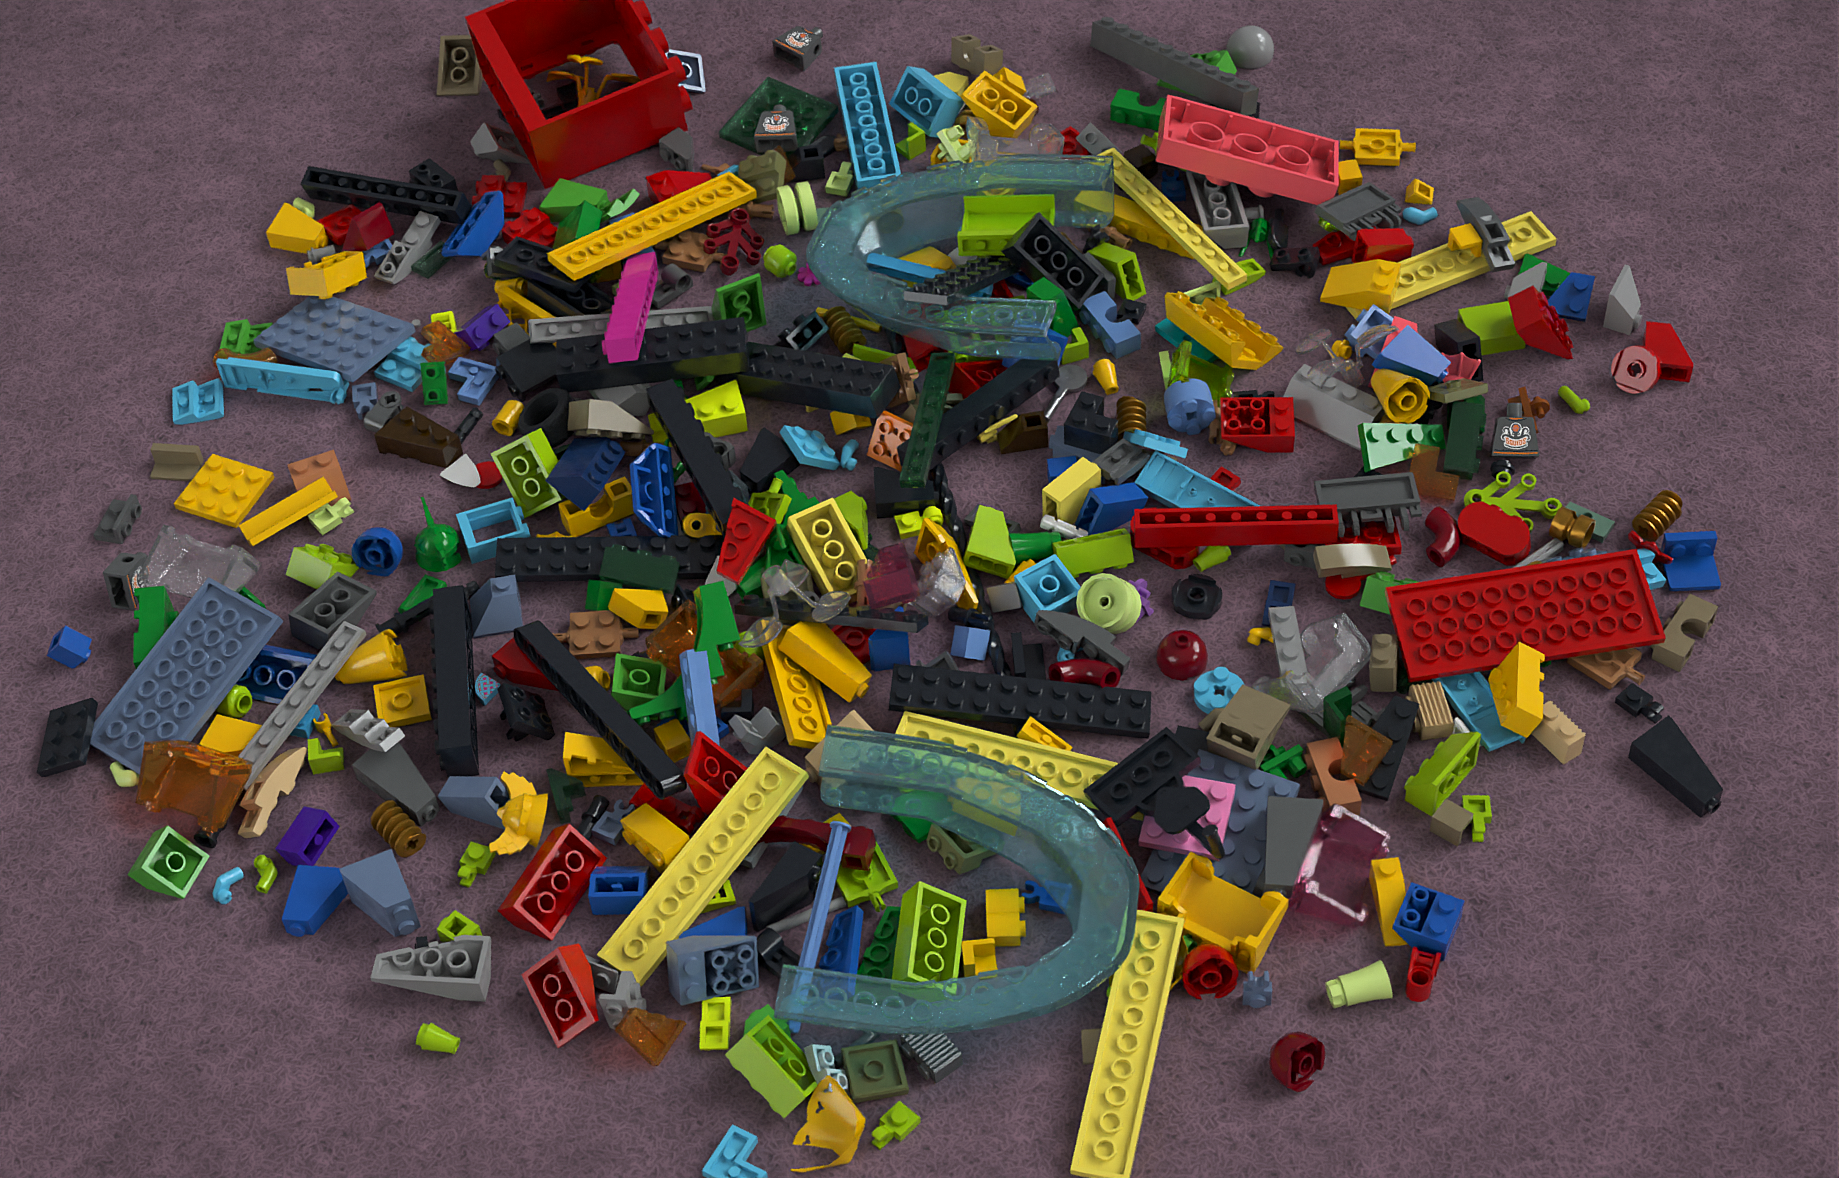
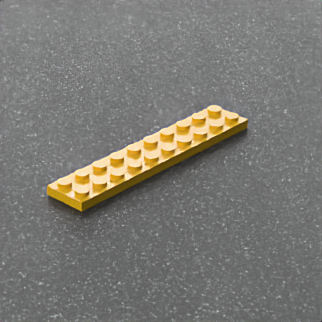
(651, 226)

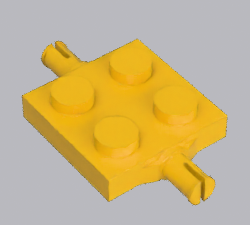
(1377, 146)

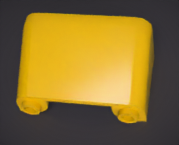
(1222, 912)

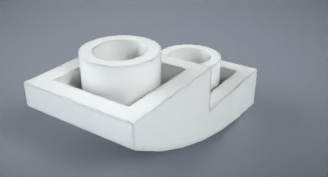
(822, 1064)

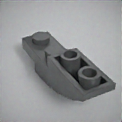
(1491, 232)
(1075, 632)

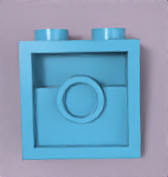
(403, 365)

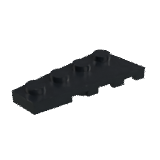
(1396, 725)

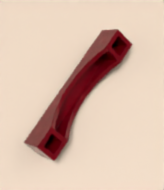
(857, 849)

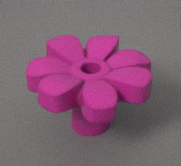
(807, 276)

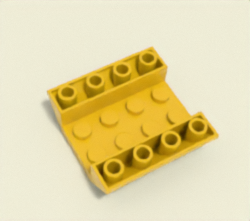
(1222, 330)

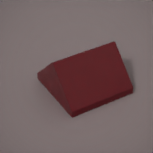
(368, 229)

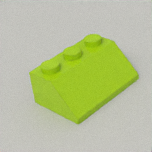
(525, 468)
(1443, 772)
(773, 1066)

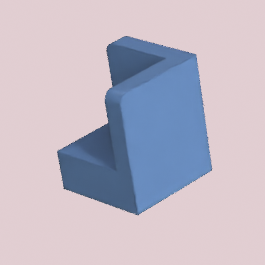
(970, 642)

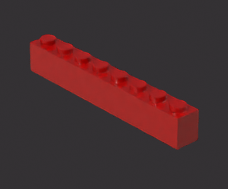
(1236, 526)

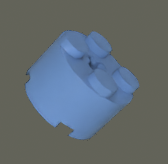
(1189, 406)

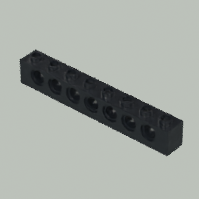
(393, 195)

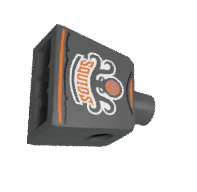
(798, 46)
(776, 129)
(1514, 435)
(122, 578)

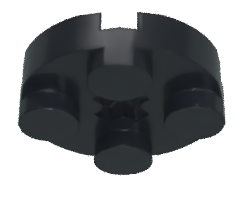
(1196, 608)

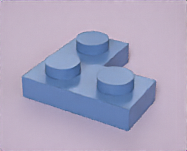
(477, 379)

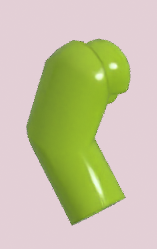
(1577, 405)
(267, 871)

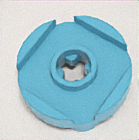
(1209, 682)

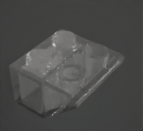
(939, 584)

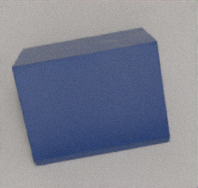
(888, 648)

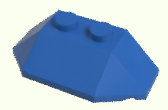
(479, 229)
(654, 490)

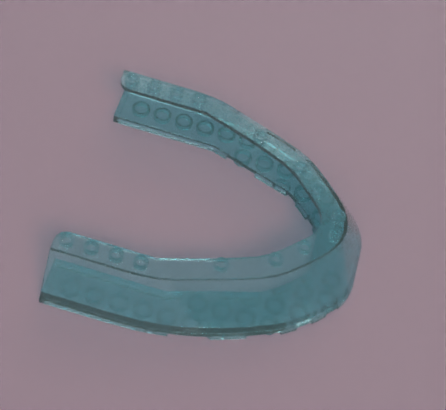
(930, 208)
(1004, 813)

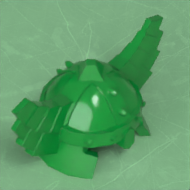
(436, 545)

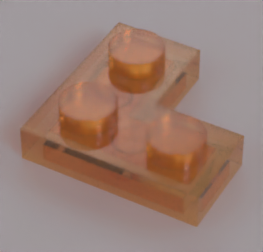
(445, 344)
(1427, 479)

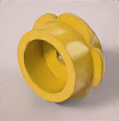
(1342, 349)

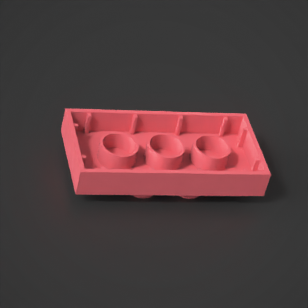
(1247, 152)

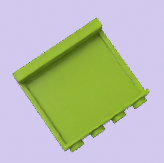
(995, 218)

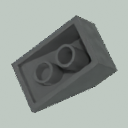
(328, 607)

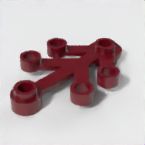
(739, 220)

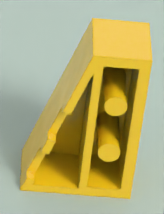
(329, 276)
(596, 762)

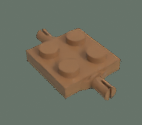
(687, 251)
(905, 379)
(595, 634)
(1609, 666)

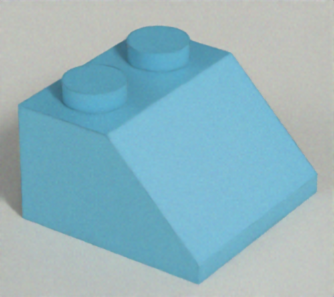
(1047, 587)

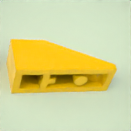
(1388, 894)

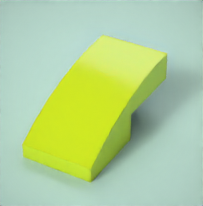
(715, 1024)

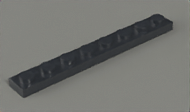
(850, 616)

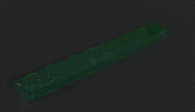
(927, 420)

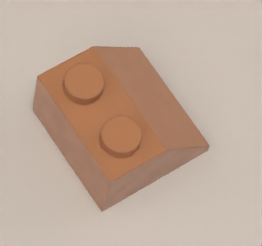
(313, 468)

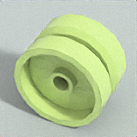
(796, 208)
(1109, 603)

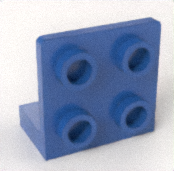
(1692, 561)

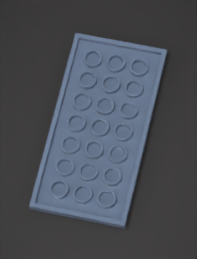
(185, 674)

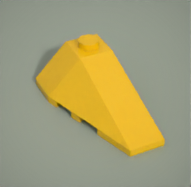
(935, 539)

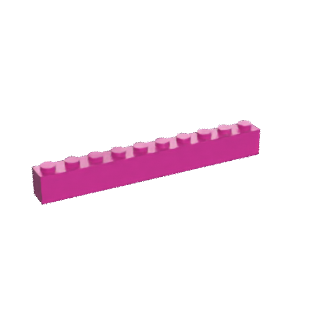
(631, 308)

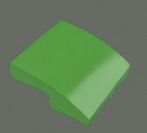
(618, 206)
(239, 336)

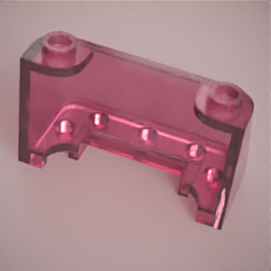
(1338, 868)

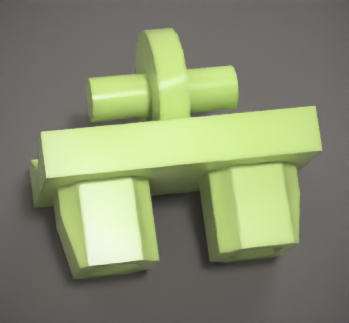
(951, 147)

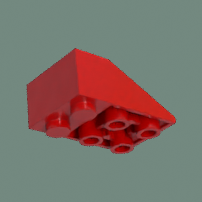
(1539, 323)
(1259, 423)

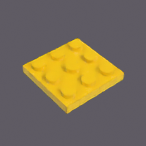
(224, 490)

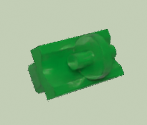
(434, 383)
(1279, 760)

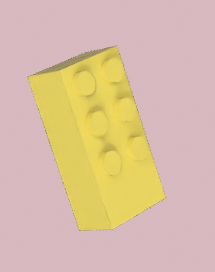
(827, 547)

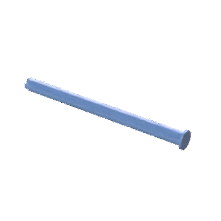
(822, 899)

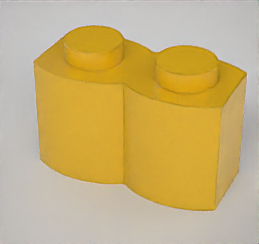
(1004, 918)

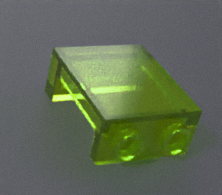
(1187, 366)

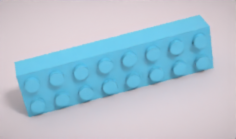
(866, 124)

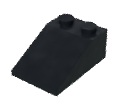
(787, 887)

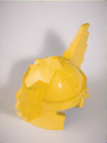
(521, 816)

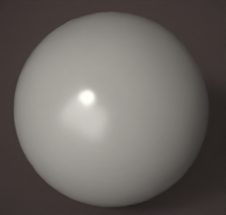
(1250, 47)

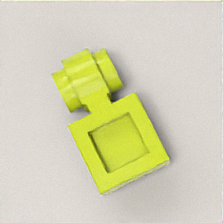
(910, 523)

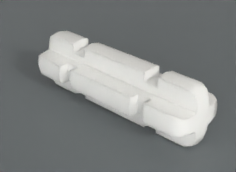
(1065, 529)

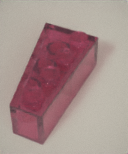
(891, 578)

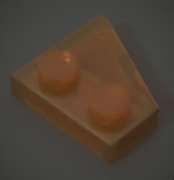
(1362, 750)
(649, 1033)

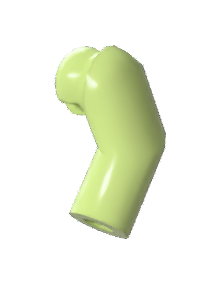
(305, 207)
(124, 777)

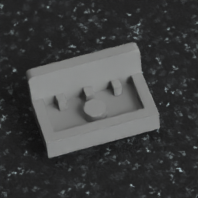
(626, 997)

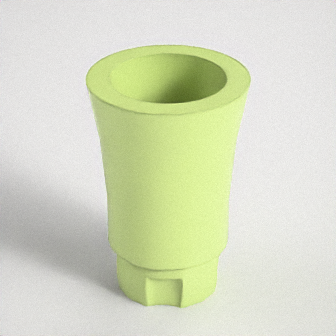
(1360, 986)

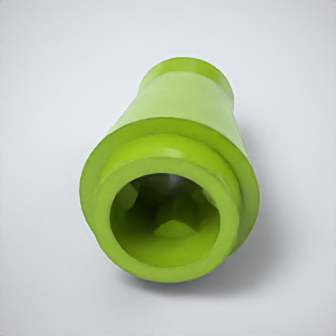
(1211, 556)
(436, 1039)

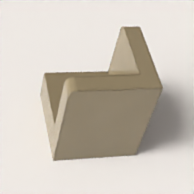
(1450, 822)

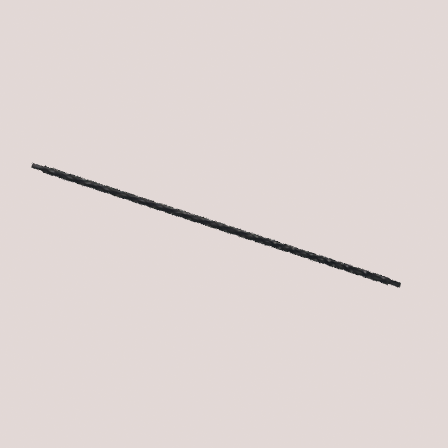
(957, 532)

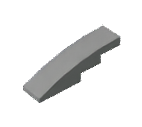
(367, 730)

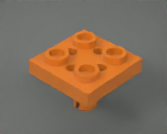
(880, 448)

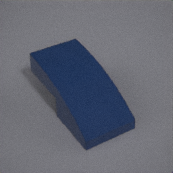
(1279, 595)

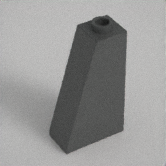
(397, 779)
(1288, 838)

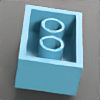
(926, 101)

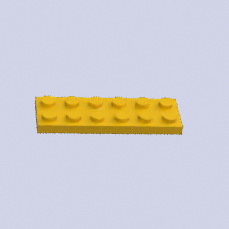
(797, 696)

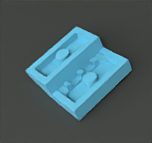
(198, 403)

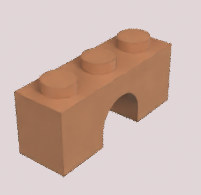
(1323, 761)

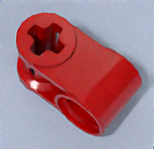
(1421, 970)

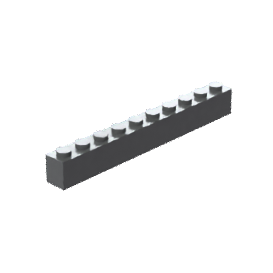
(1174, 66)

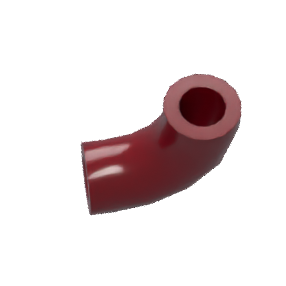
(1447, 536)
(1085, 672)

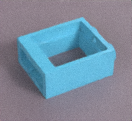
(487, 516)

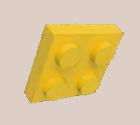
(403, 701)

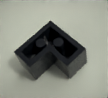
(1088, 427)

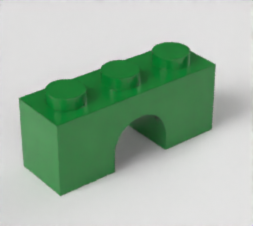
(1127, 110)

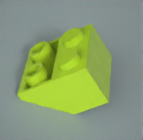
(317, 564)

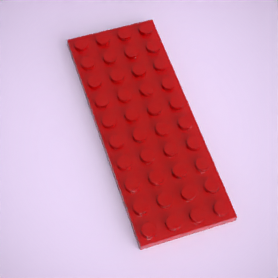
(1551, 606)

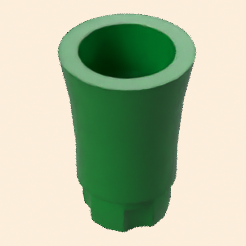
(1033, 545)

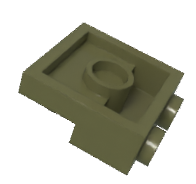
(763, 174)
(956, 850)

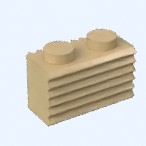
(1433, 715)
(1559, 734)

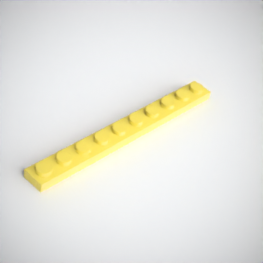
(1175, 222)

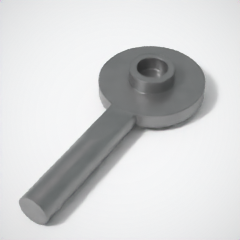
(1071, 379)

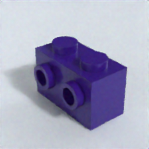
(482, 327)
(307, 835)

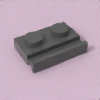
(1121, 461)

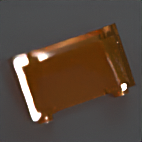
(678, 635)
(191, 781)

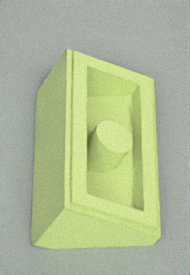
(1199, 294)

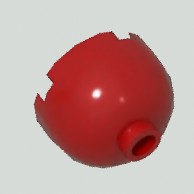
(1209, 967)

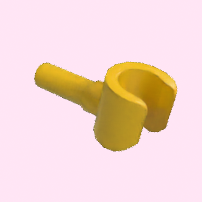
(325, 727)

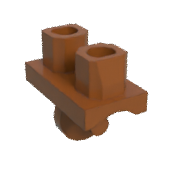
(1537, 407)

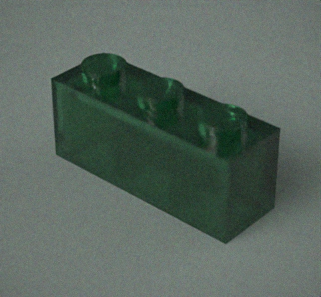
(1464, 439)
(640, 569)

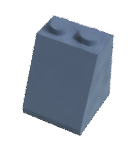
(381, 893)

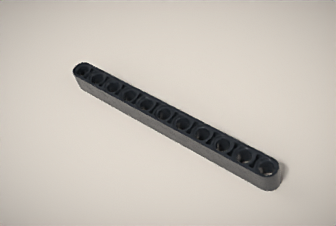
(600, 710)

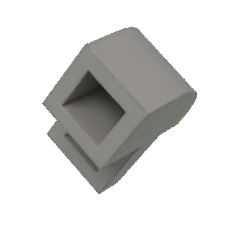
(762, 731)

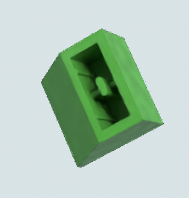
(1373, 593)

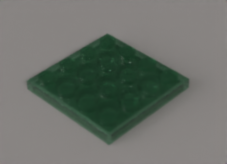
(809, 113)

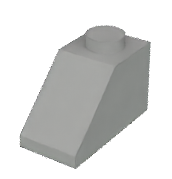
(1533, 276)

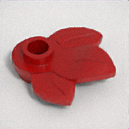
(1639, 543)

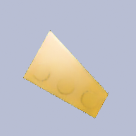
(1517, 691)
(654, 836)

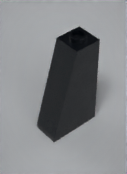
(1677, 767)

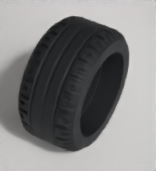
(550, 413)

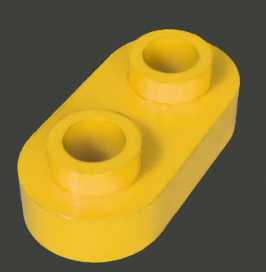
(706, 528)

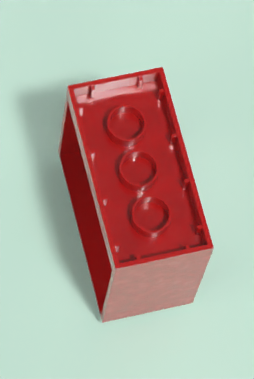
(533, 36)

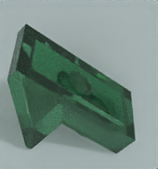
(564, 790)

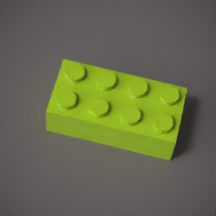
(929, 935)

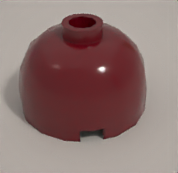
(1182, 655)
(1296, 1055)

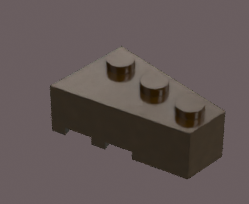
(419, 438)

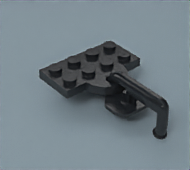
(1154, 785)

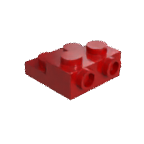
(513, 193)
(532, 226)

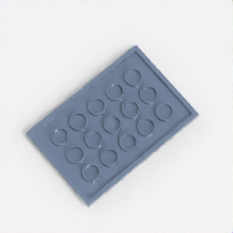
(335, 336)
(1245, 830)

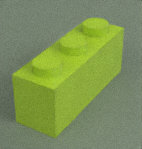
(1095, 552)

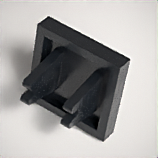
(524, 713)

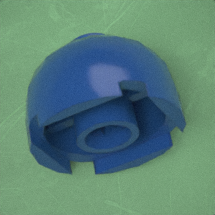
(377, 547)

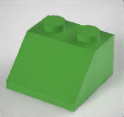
(637, 680)
(168, 863)

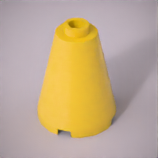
(1400, 395)
(374, 661)

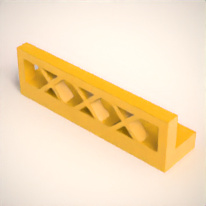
(520, 307)
(287, 511)

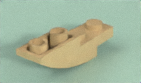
(273, 781)

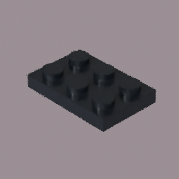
(67, 737)

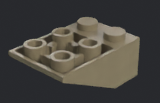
(605, 420)
(1247, 727)

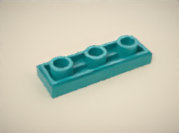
(1176, 335)

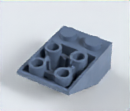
(711, 966)

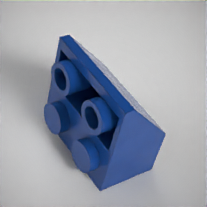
(617, 888)
(1428, 919)

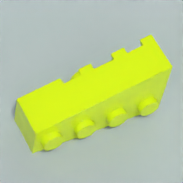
(718, 409)

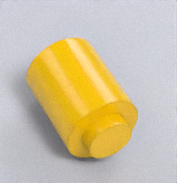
(508, 417)

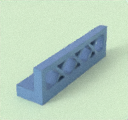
(698, 694)

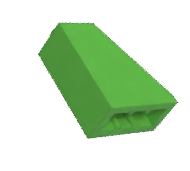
(567, 196)

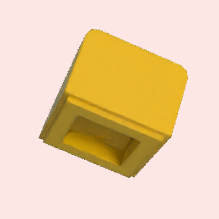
(1419, 193)

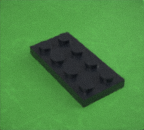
(532, 262)

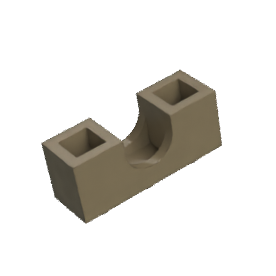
(970, 55)
(1691, 617)

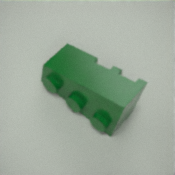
(1063, 319)
(154, 618)

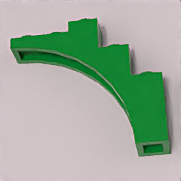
(751, 582)
(714, 631)

